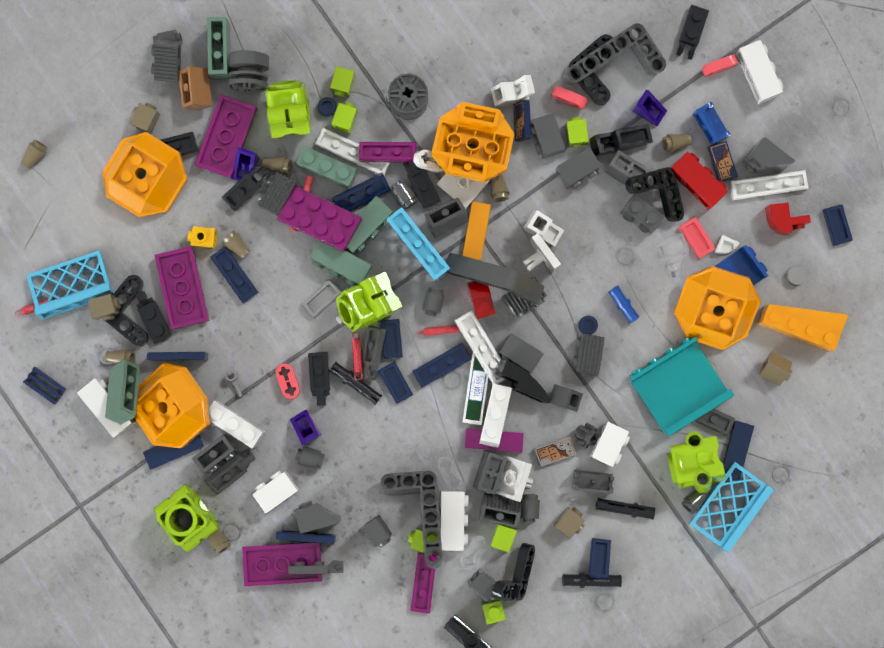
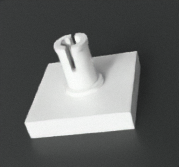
(542, 254)
(514, 479)

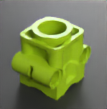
(288, 108)
(367, 302)
(698, 462)
(203, 523)

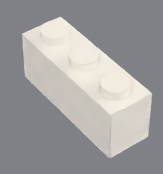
(759, 71)
(95, 397)
(495, 415)
(235, 424)
(453, 520)

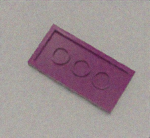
(224, 135)
(319, 219)
(181, 287)
(270, 563)

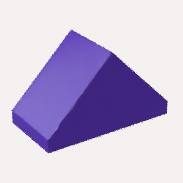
(650, 108)
(244, 163)
(305, 427)

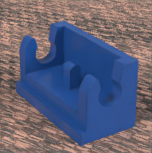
(711, 124)

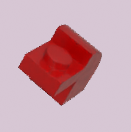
(780, 220)
(481, 299)

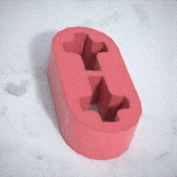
(719, 65)
(569, 97)
(283, 383)

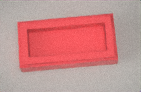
(697, 237)

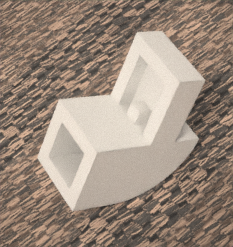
(512, 92)
(543, 225)

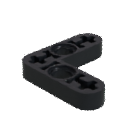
(602, 89)
(660, 183)
(115, 323)
(516, 589)

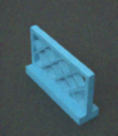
(418, 244)
(74, 300)
(746, 513)

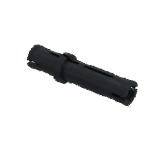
(361, 387)
(625, 508)
(568, 580)

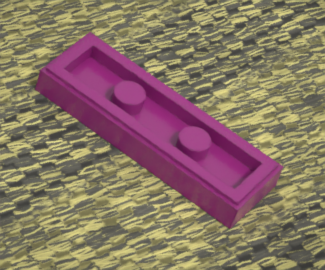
(387, 151)
(509, 441)
(423, 584)

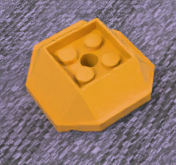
(476, 126)
(163, 177)
(711, 289)
(186, 403)

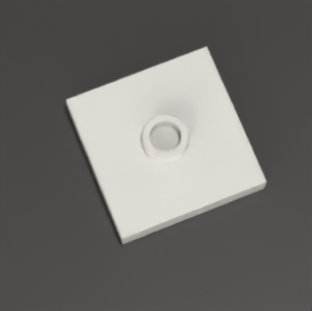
(461, 188)

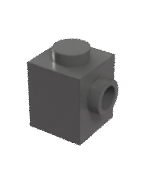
(565, 397)

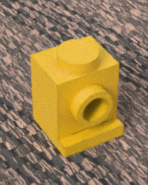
(209, 240)

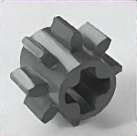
(586, 435)

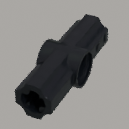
(461, 632)

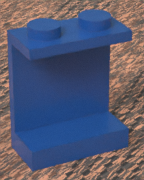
(745, 263)

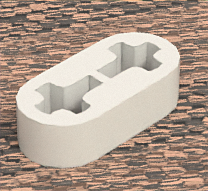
(429, 164)

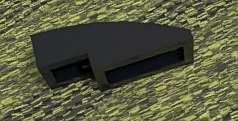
(621, 140)
(522, 381)

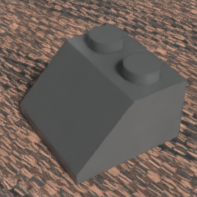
(767, 158)
(314, 516)

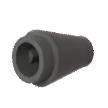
(694, 501)

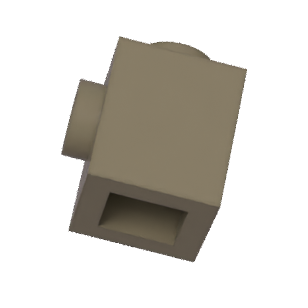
(144, 117)
(104, 307)
(776, 368)
(570, 522)

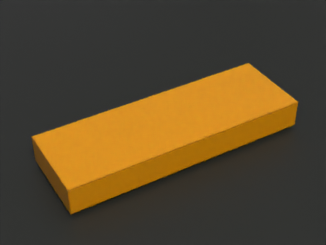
(476, 230)

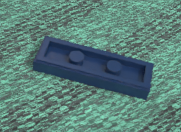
(362, 193)
(234, 274)
(174, 356)
(441, 365)
(738, 447)
(161, 455)
(306, 537)

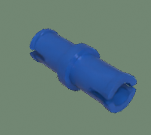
(623, 304)

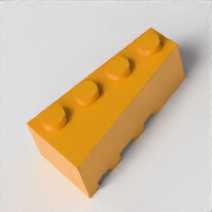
(809, 326)

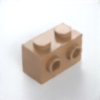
(195, 88)

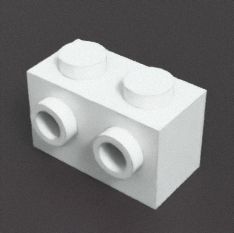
(609, 444)
(275, 491)

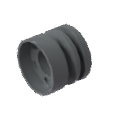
(248, 71)
(406, 107)

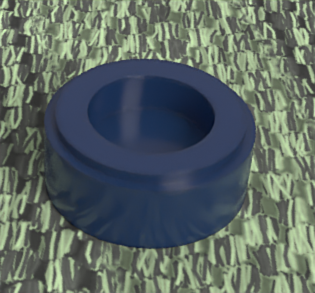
(327, 107)
(588, 325)

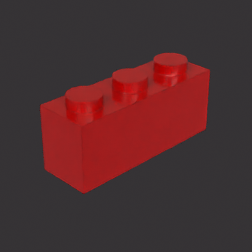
(699, 180)

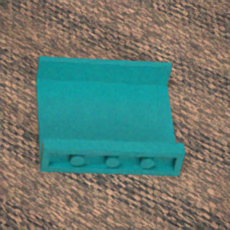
(679, 387)

